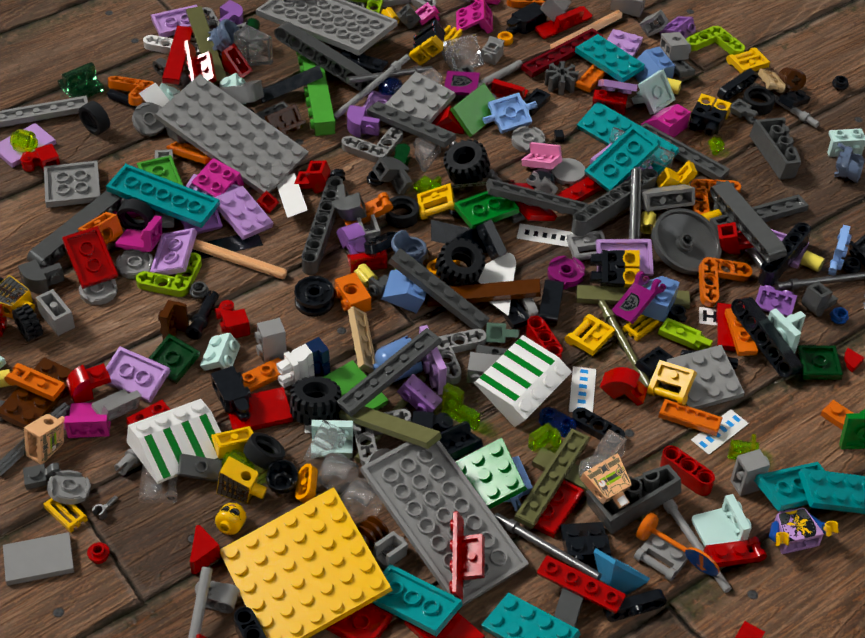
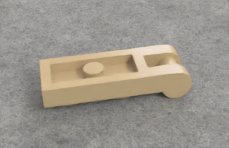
(771, 80)

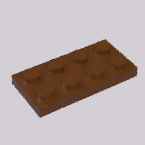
(24, 406)

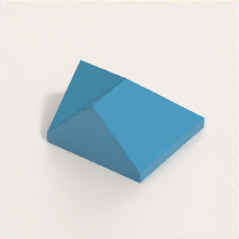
(618, 574)

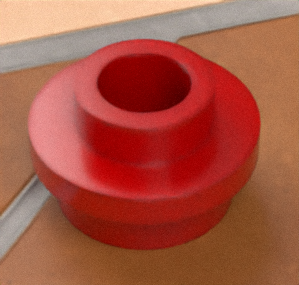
(100, 557)

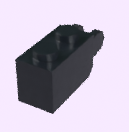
(526, 19)
(231, 392)

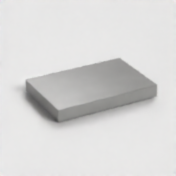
(38, 558)

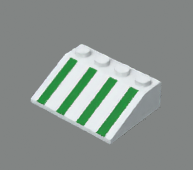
(522, 379)
(166, 436)

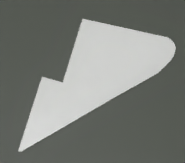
(500, 270)

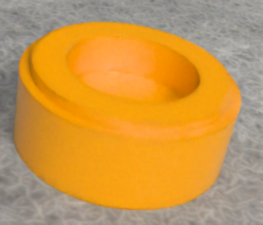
(507, 37)

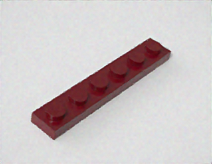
(560, 53)

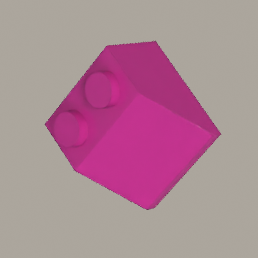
(670, 120)

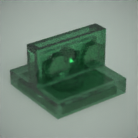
(81, 82)

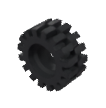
(27, 322)

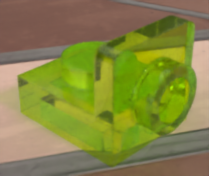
(427, 183)
(543, 435)
(740, 447)

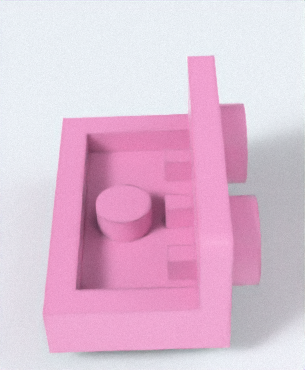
(543, 156)

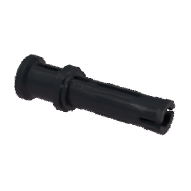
(200, 320)

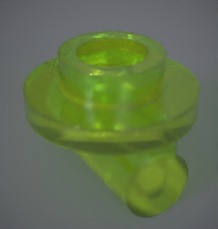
(716, 145)

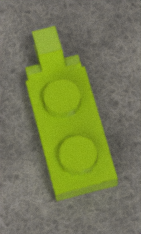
(684, 335)

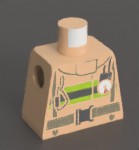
(44, 437)
(608, 481)

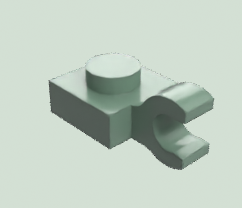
(497, 332)

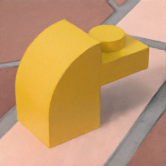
(669, 177)

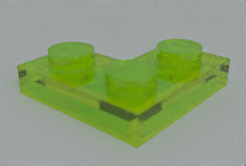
(454, 406)

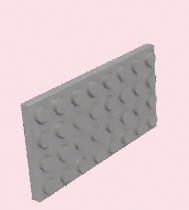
(332, 21)
(232, 134)
(421, 494)

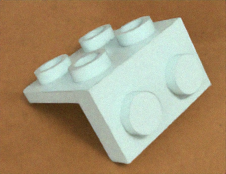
(723, 524)

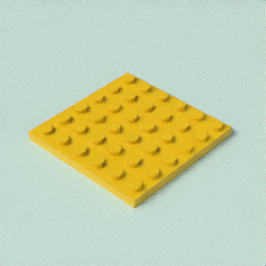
(305, 569)

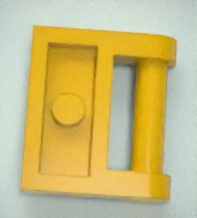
(750, 59)
(434, 197)
(594, 338)
(674, 376)

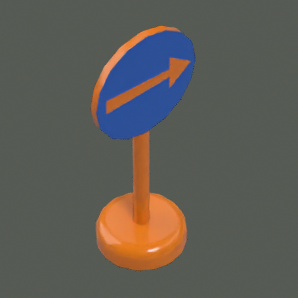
(695, 556)

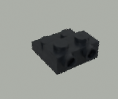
(582, 539)

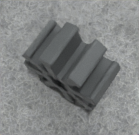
(561, 78)

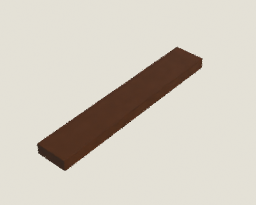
(495, 291)

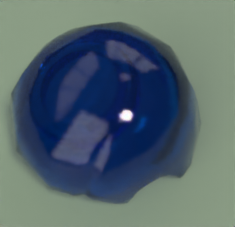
(390, 86)

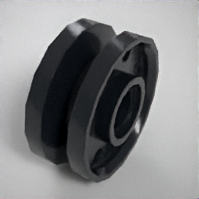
(314, 296)

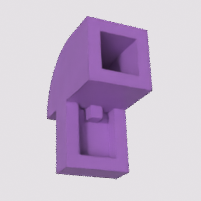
(232, 11)
(360, 124)
(352, 238)

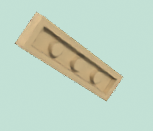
(362, 339)

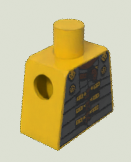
(14, 295)
(239, 481)

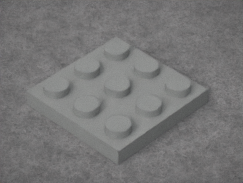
(421, 98)
(71, 183)
(714, 378)

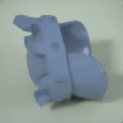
(223, 35)
(849, 164)
(411, 245)

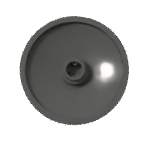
(684, 240)

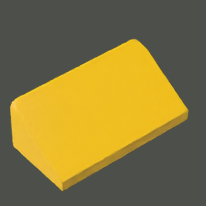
(231, 440)

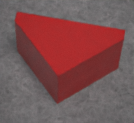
(234, 61)
(448, 121)
(204, 550)

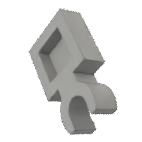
(542, 185)

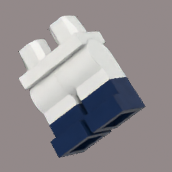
(304, 362)

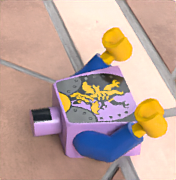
(799, 530)

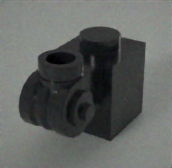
(437, 422)

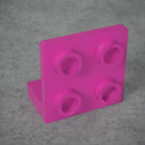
(473, 14)
(217, 178)
(144, 239)
(85, 422)

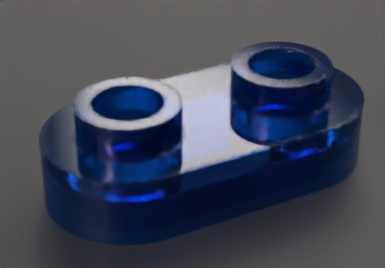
(557, 420)

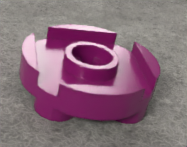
(561, 263)

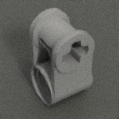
(221, 596)

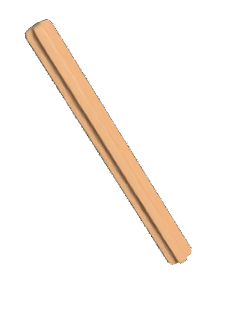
(597, 25)
(240, 259)

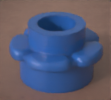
(839, 315)

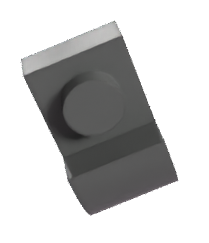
(394, 171)
(349, 206)
(39, 279)
(818, 298)

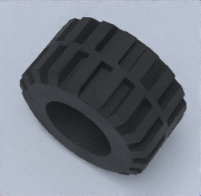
(465, 152)
(462, 251)
(314, 399)

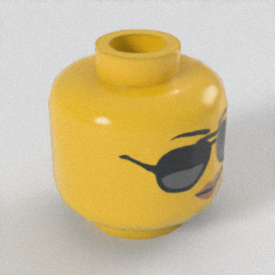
(230, 518)

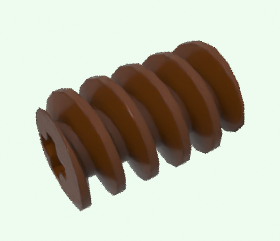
(793, 78)
(372, 530)

